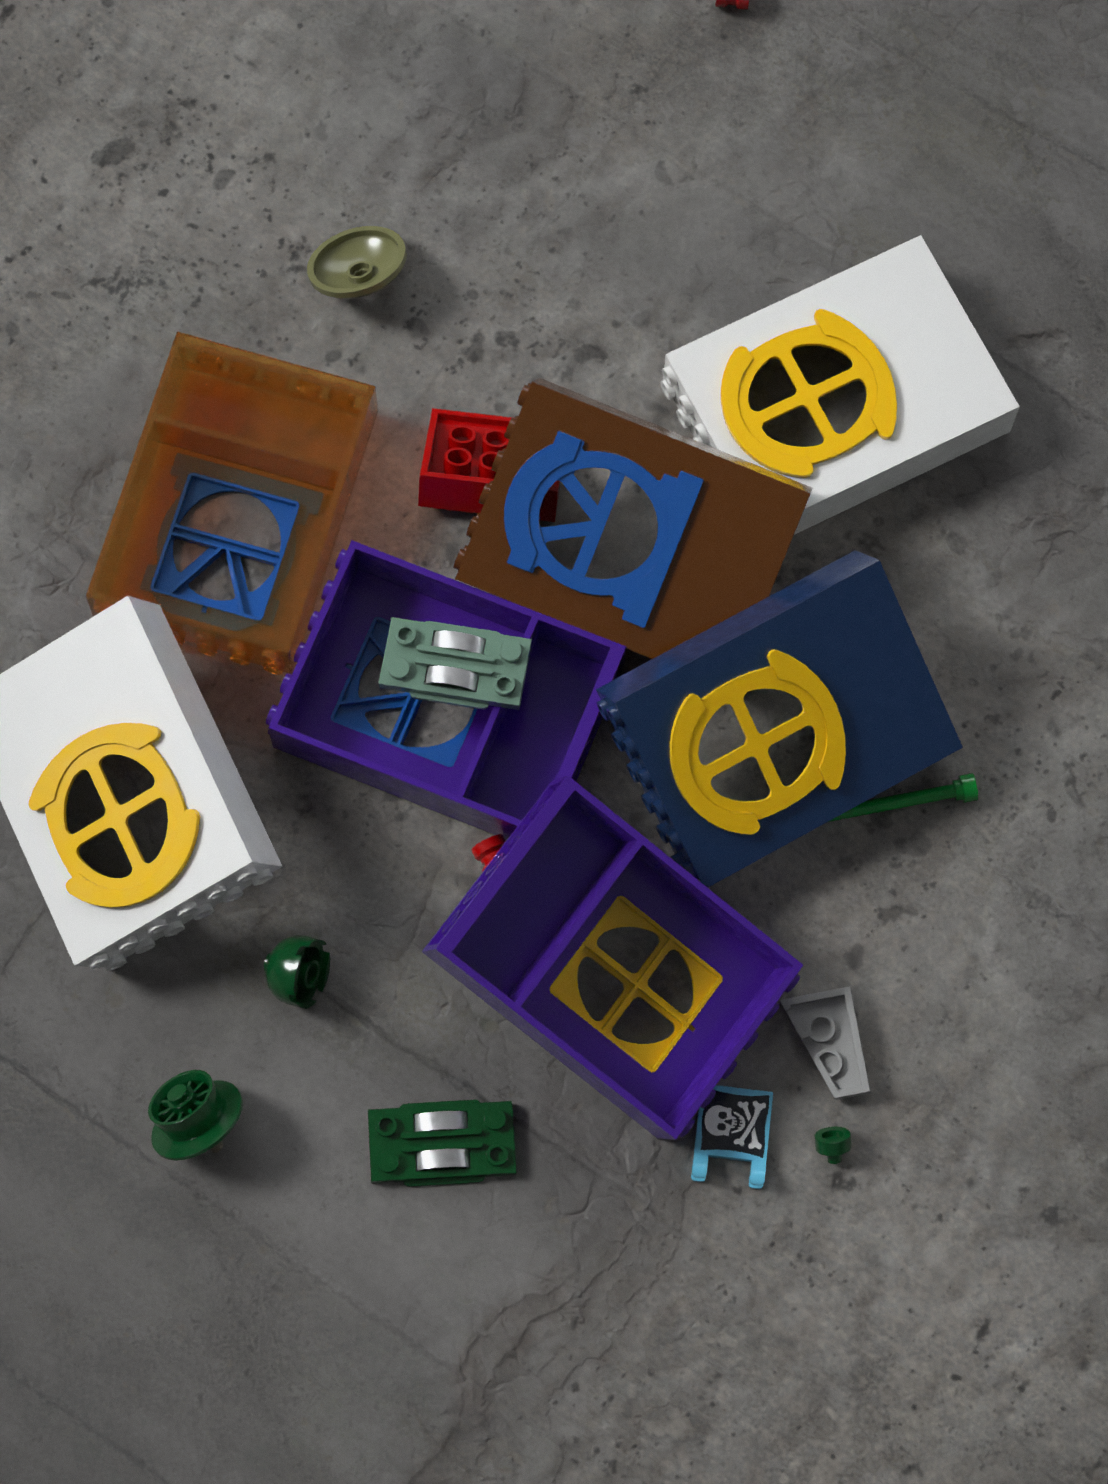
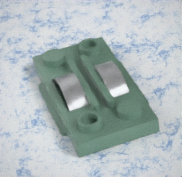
(455, 664)

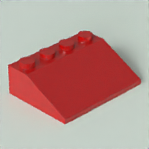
(460, 462)

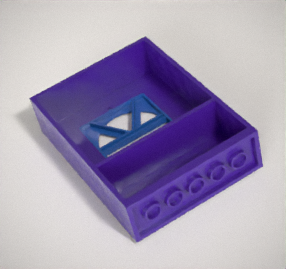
(502, 755)

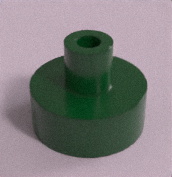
(833, 1143)

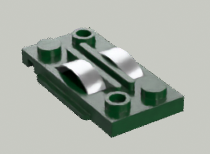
(441, 1142)

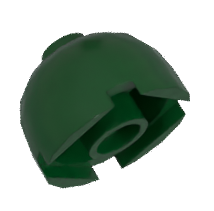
(297, 969)

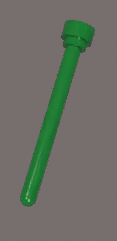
(961, 789)

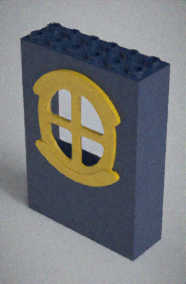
(862, 689)

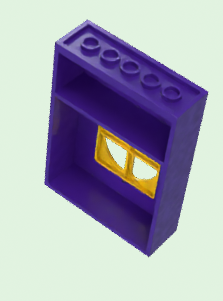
(545, 904)

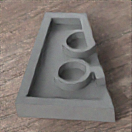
(832, 1037)

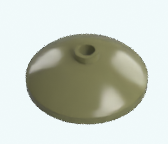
(357, 262)

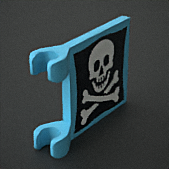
(735, 1129)

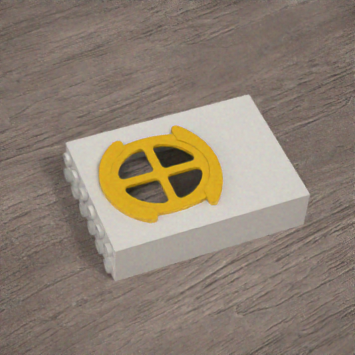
(908, 343)
(127, 693)

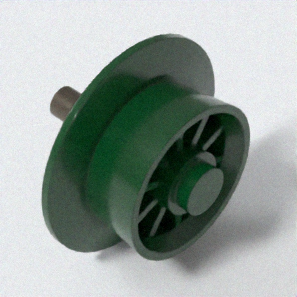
(193, 1115)

